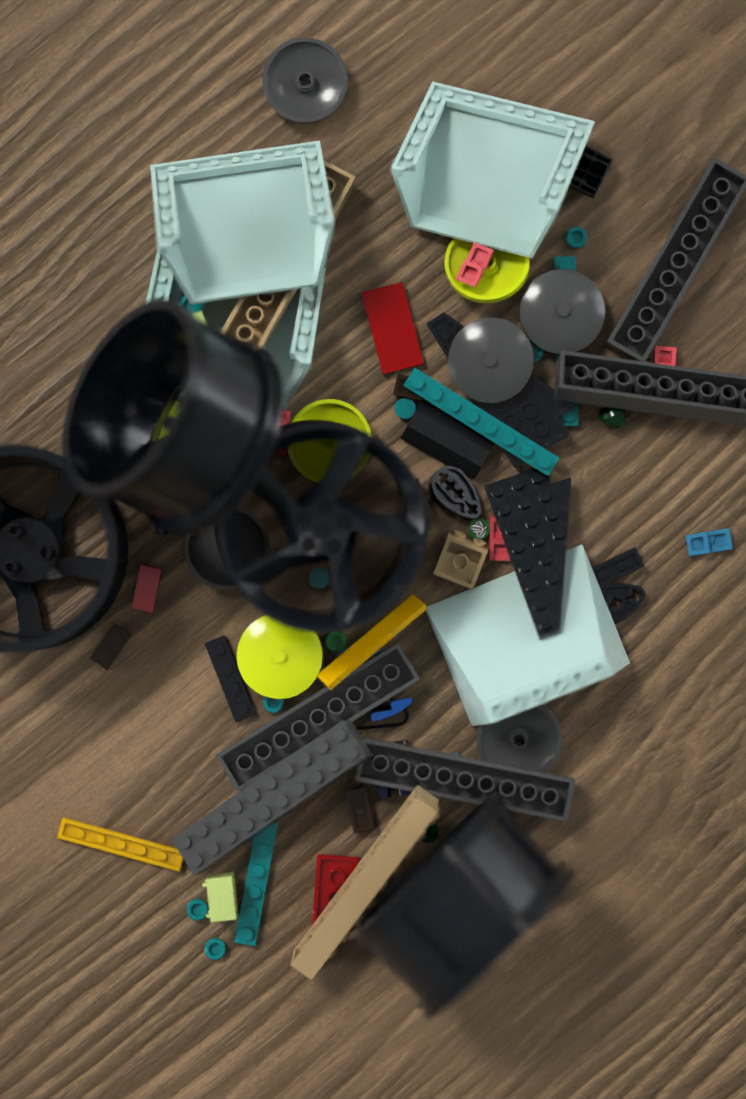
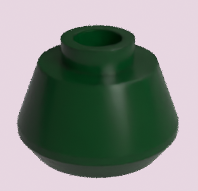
(613, 417)

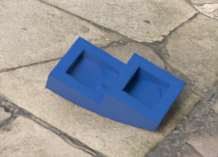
(396, 707)

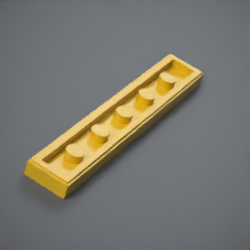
(371, 642)
(120, 844)

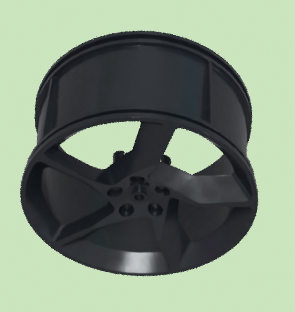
(211, 443)
(325, 530)
(33, 555)
(463, 906)

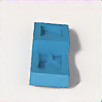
(709, 542)

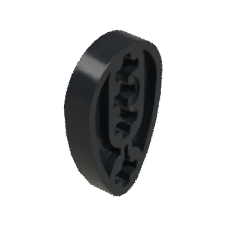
(460, 482)
(626, 607)

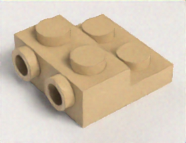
(461, 559)

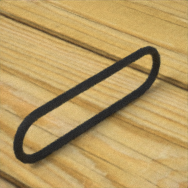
(385, 725)

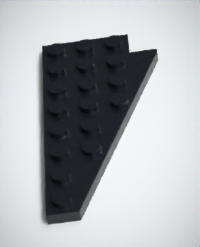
(529, 412)
(535, 533)

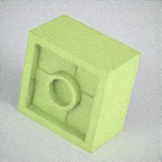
(221, 896)

